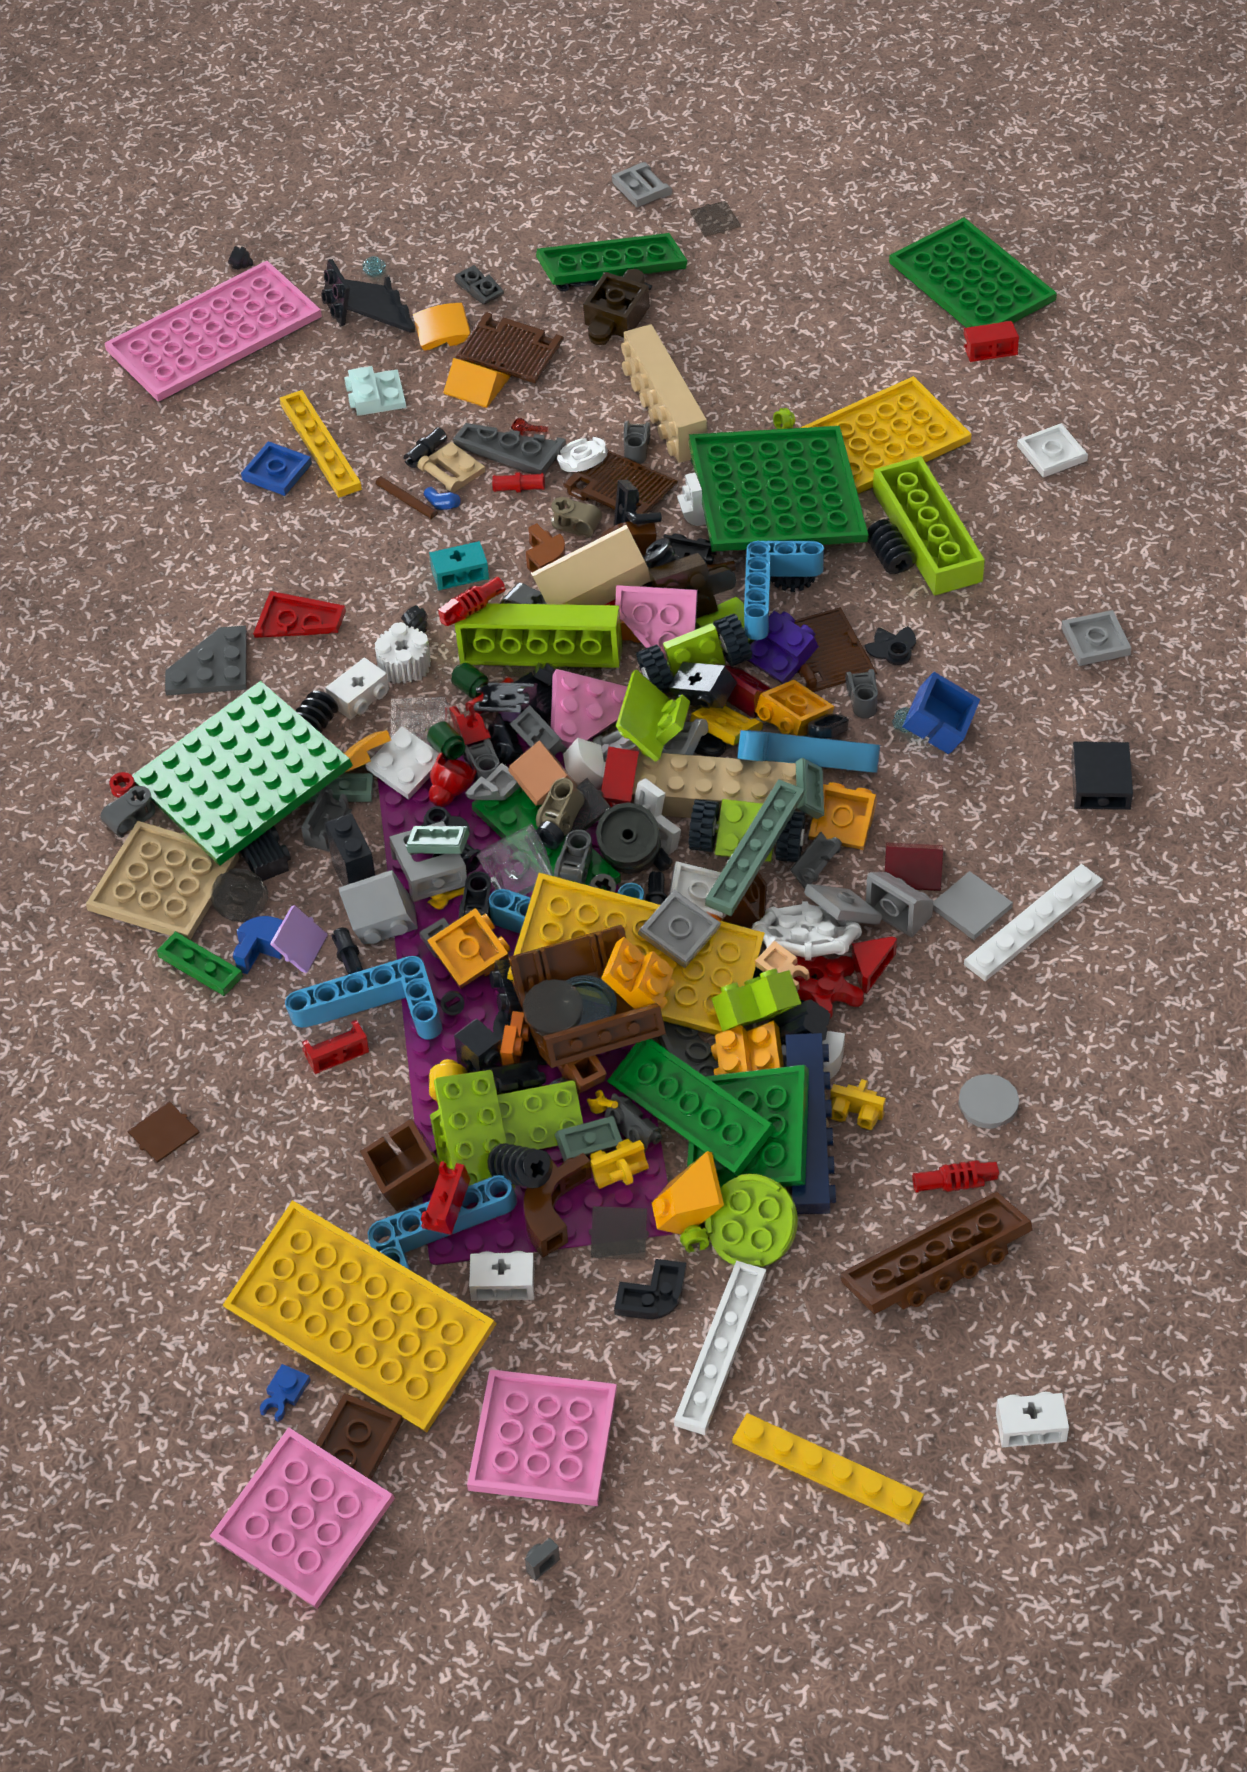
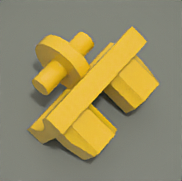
(859, 1101)
(618, 1164)

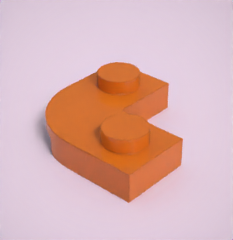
(514, 1039)

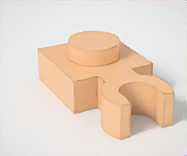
(780, 958)

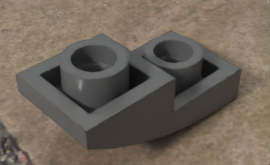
(476, 284)

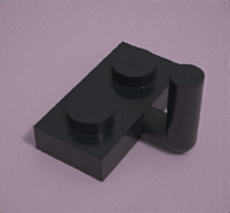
(625, 507)

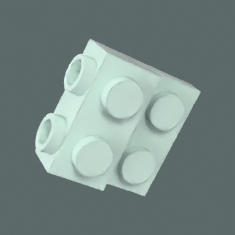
(374, 391)

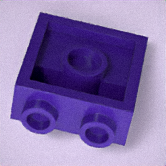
(784, 648)

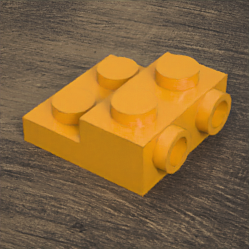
(791, 707)
(846, 815)
(469, 947)
(638, 977)
(748, 1050)

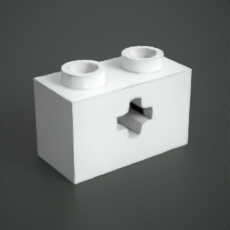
(358, 688)
(514, 1284)
(1018, 1428)

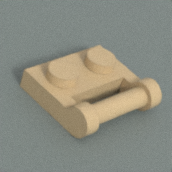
(454, 461)

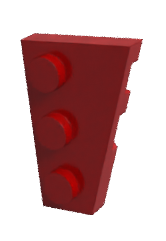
(298, 616)

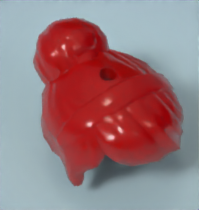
(449, 780)

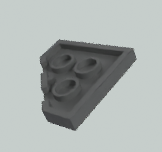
(212, 665)

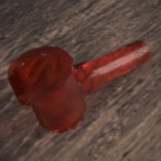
(522, 426)

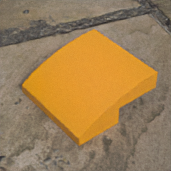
(442, 325)
(358, 752)

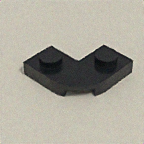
(655, 1299)

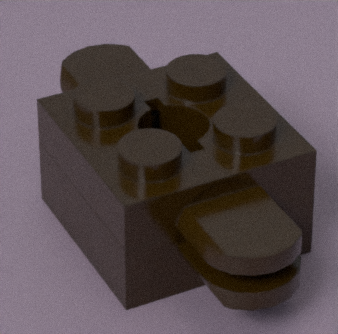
(615, 305)
(693, 574)

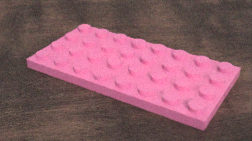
(212, 330)

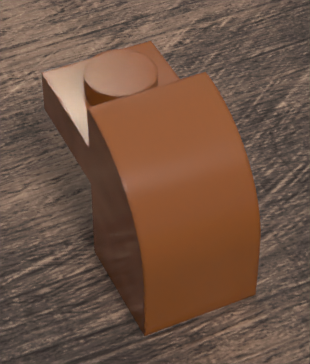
(545, 548)
(585, 1073)

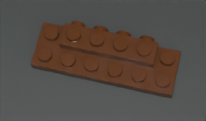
(938, 1255)

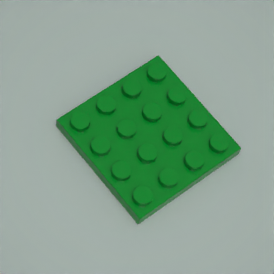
(781, 1099)

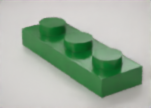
(199, 963)

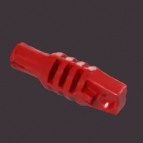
(470, 601)
(956, 1176)

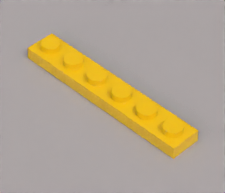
(320, 444)
(828, 1468)

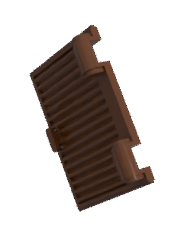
(509, 347)
(604, 479)
(835, 650)

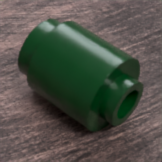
(468, 678)
(446, 740)

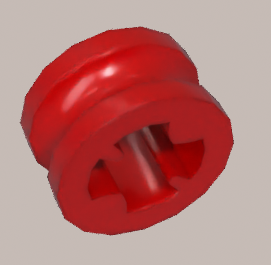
(119, 778)

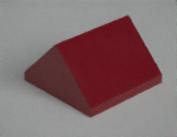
(747, 690)
(915, 864)

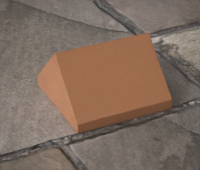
(537, 772)

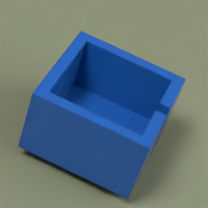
(941, 712)

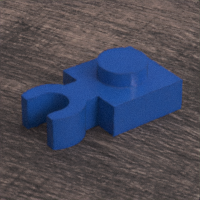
(284, 1388)

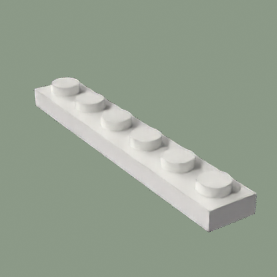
(1033, 922)
(720, 1348)

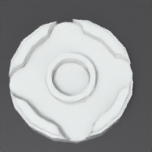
(582, 454)

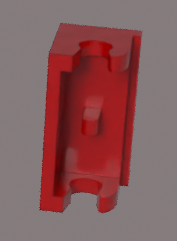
(991, 341)
(470, 727)
(619, 775)
(337, 1049)
(446, 1199)

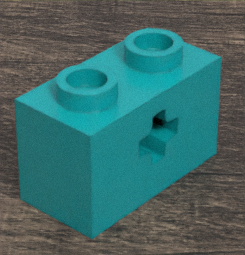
(459, 565)

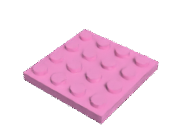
(542, 1437)
(302, 1517)

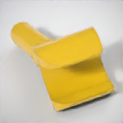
(440, 900)
(601, 1103)

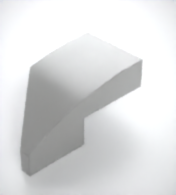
(496, 787)

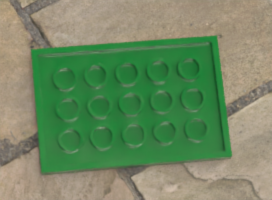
(972, 276)

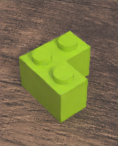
(757, 1000)

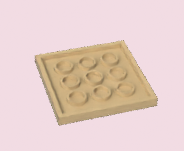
(158, 882)

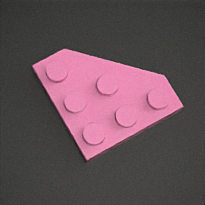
(657, 613)
(583, 706)

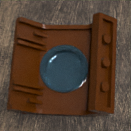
(606, 1018)

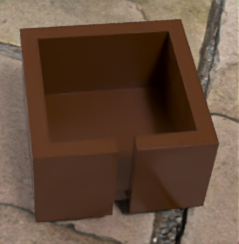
(405, 1175)

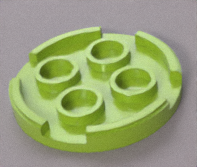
(754, 1222)

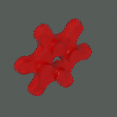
(831, 982)

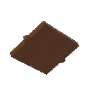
(163, 1131)

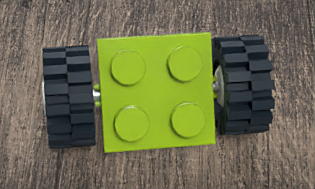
(700, 646)
(733, 823)

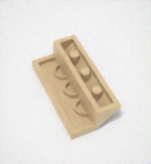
(593, 571)

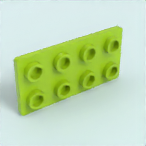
(650, 716)
(537, 1113)
(467, 1122)

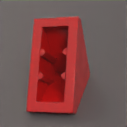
(872, 959)

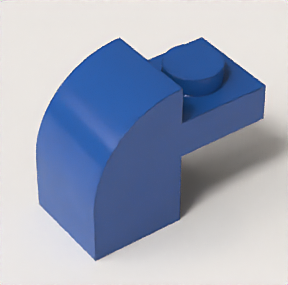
(255, 938)

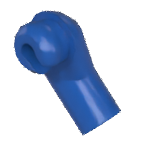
(443, 500)

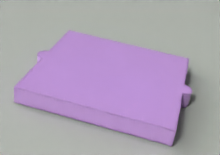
(299, 939)

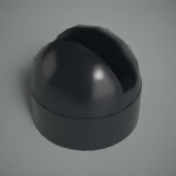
(454, 1008)

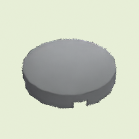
(988, 1101)

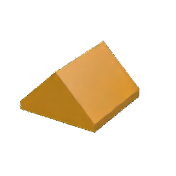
(474, 382)

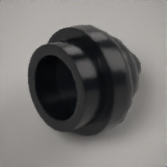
(240, 258)
(415, 618)

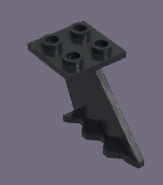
(364, 298)

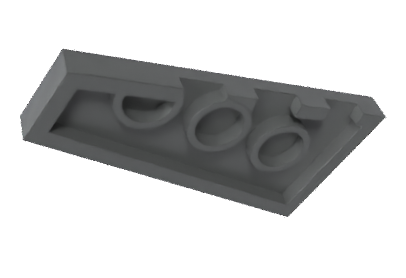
(510, 448)
(688, 1047)

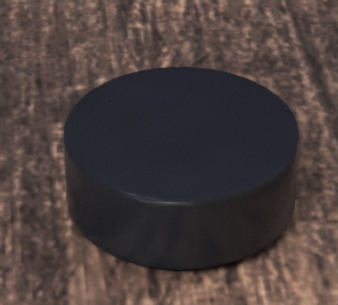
(550, 835)

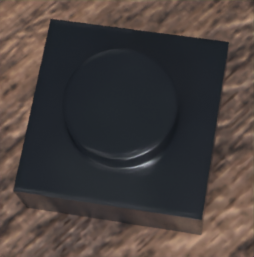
(545, 672)

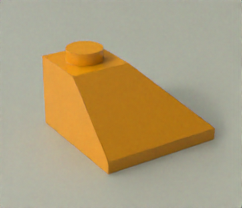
(689, 1197)

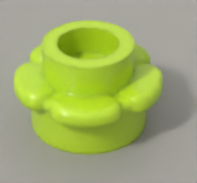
(784, 417)
(692, 1235)

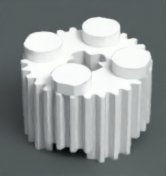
(403, 653)

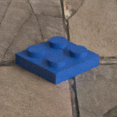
(276, 468)

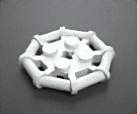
(807, 930)

